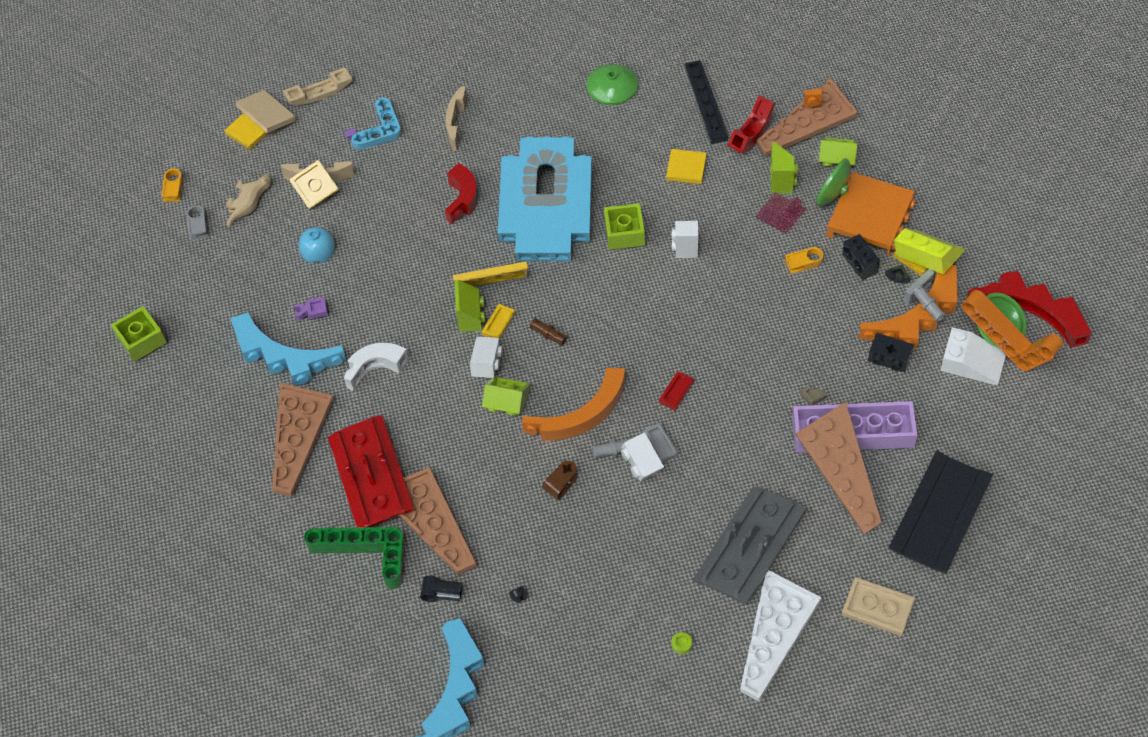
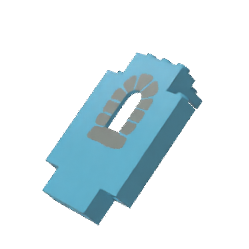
(545, 222)

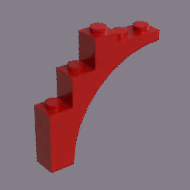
(1037, 300)

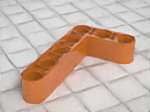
(1007, 336)

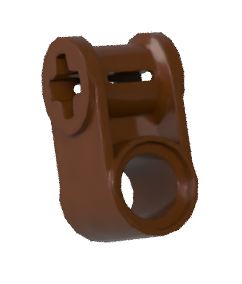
(560, 479)

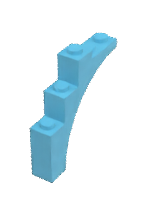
(280, 357)

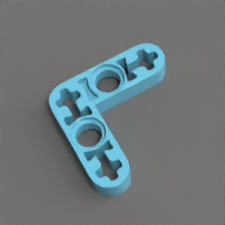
(386, 127)

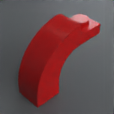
(746, 137)
(463, 181)

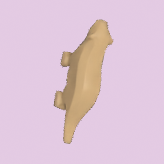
(247, 198)

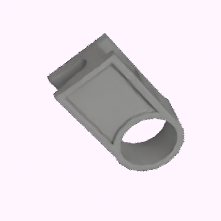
(197, 226)

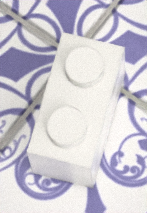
(685, 239)
(485, 357)
(641, 457)

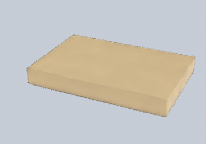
(265, 111)
(878, 606)

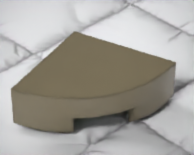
(813, 396)

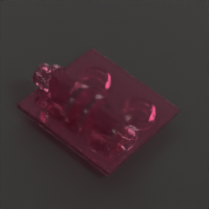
(781, 212)

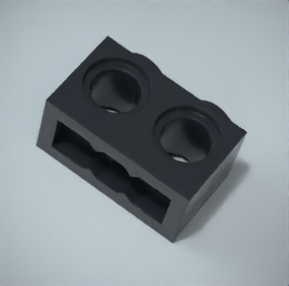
(860, 257)

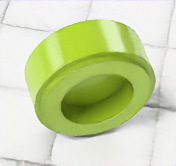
(681, 643)

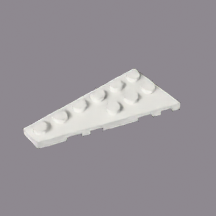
(778, 624)

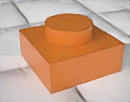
(812, 98)

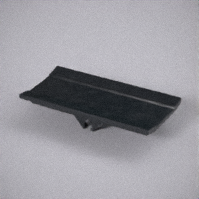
(940, 512)

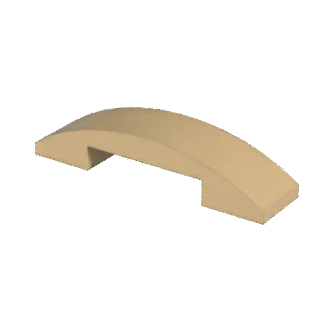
(320, 90)
(457, 103)
(340, 172)

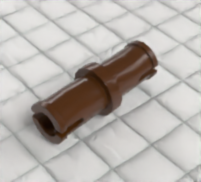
(548, 331)

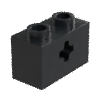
(890, 352)

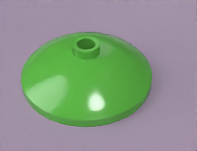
(612, 84)
(835, 184)
(1010, 309)

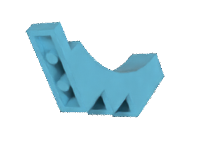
(448, 716)

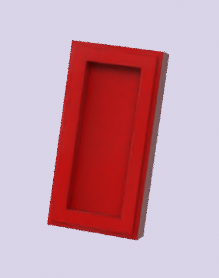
(676, 390)

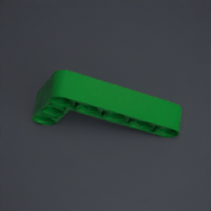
(363, 545)

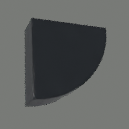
(898, 274)

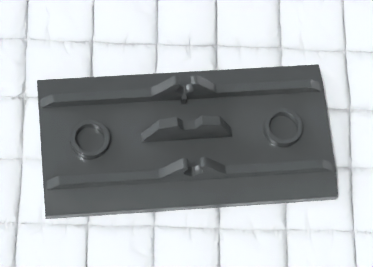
(750, 544)

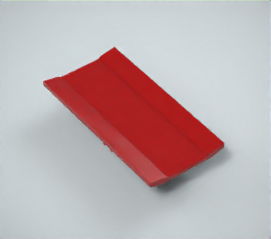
(370, 472)

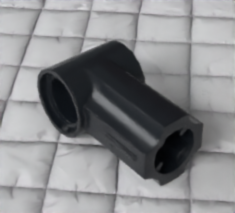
(434, 589)

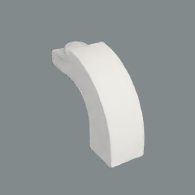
(374, 356)

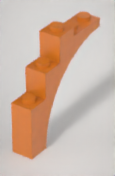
(907, 326)

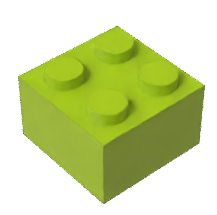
(624, 226)
(138, 333)

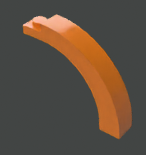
(585, 417)

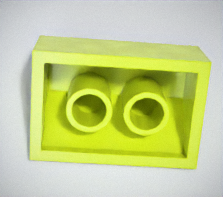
(927, 250)

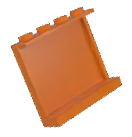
(872, 210)

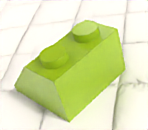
(835, 150)
(782, 170)
(468, 307)
(505, 395)

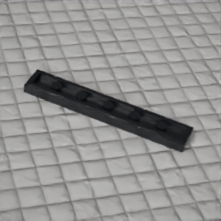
(706, 102)

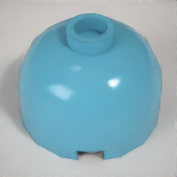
(316, 245)

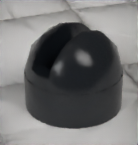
(518, 593)

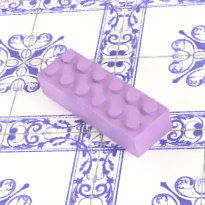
(875, 424)

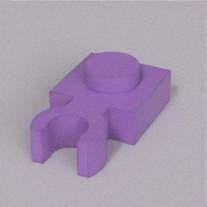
(314, 309)

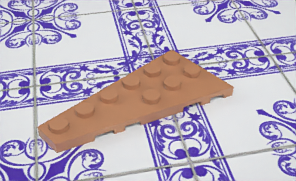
(809, 121)
(297, 429)
(837, 455)
(435, 522)

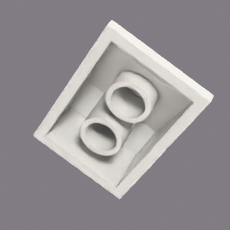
(972, 357)

